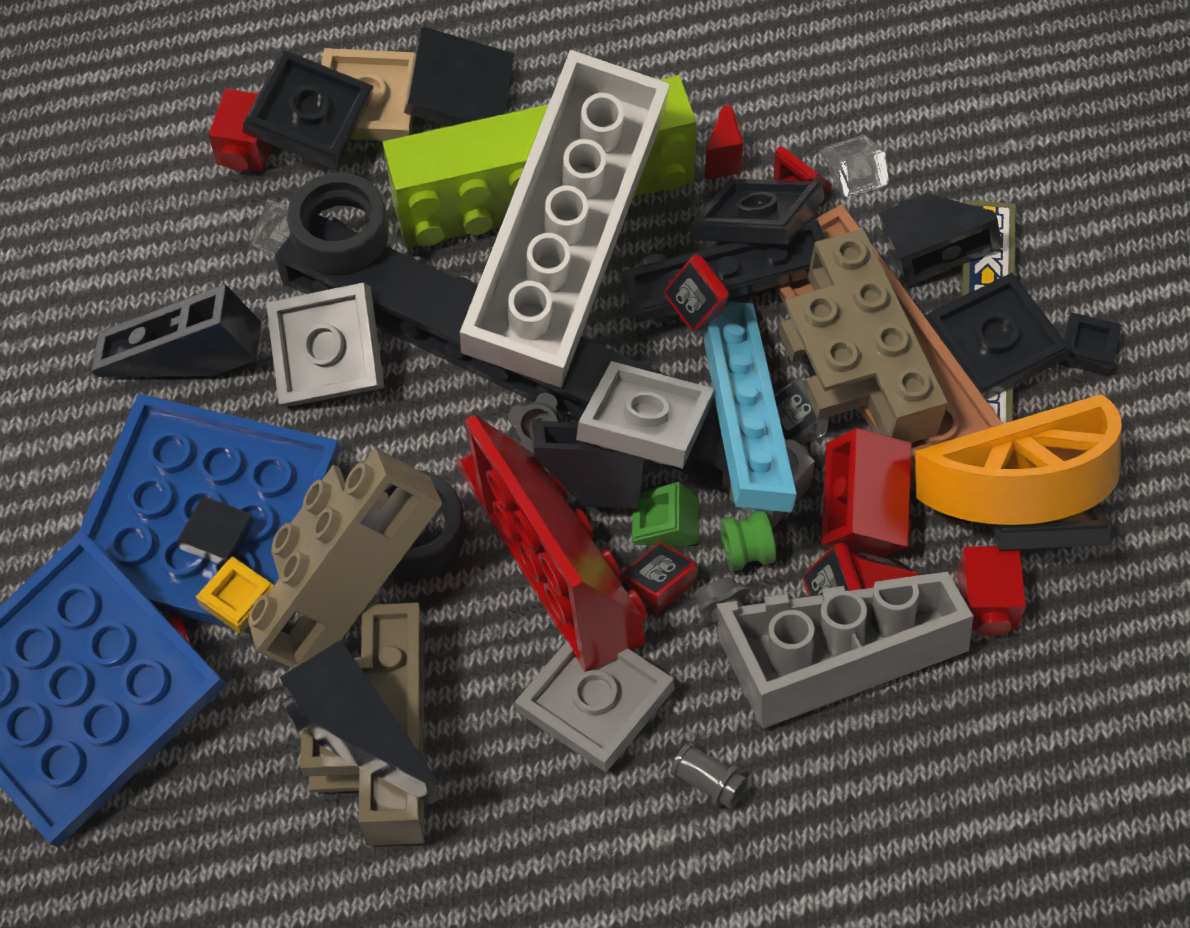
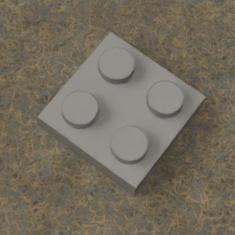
(325, 345)
(645, 414)
(598, 708)

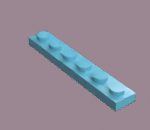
(748, 411)

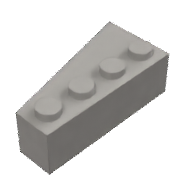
(840, 642)

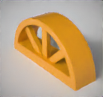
(1027, 467)

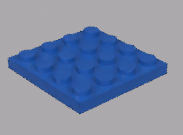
(162, 470)
(88, 687)

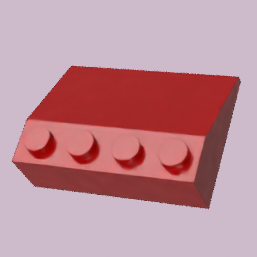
(555, 549)

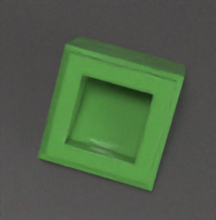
(666, 516)

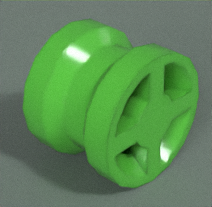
(747, 540)

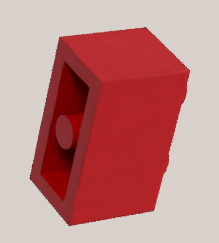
(867, 492)

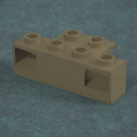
(861, 343)
(339, 554)
(396, 668)

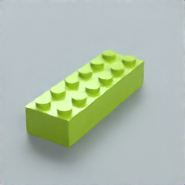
(467, 173)

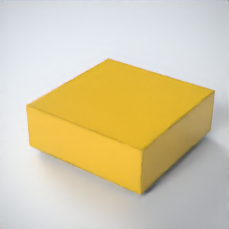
(233, 594)

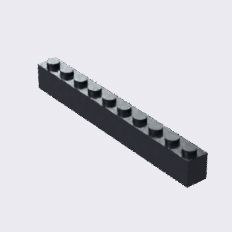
(429, 311)

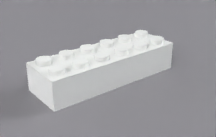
(564, 219)

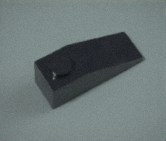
(182, 339)
(352, 720)

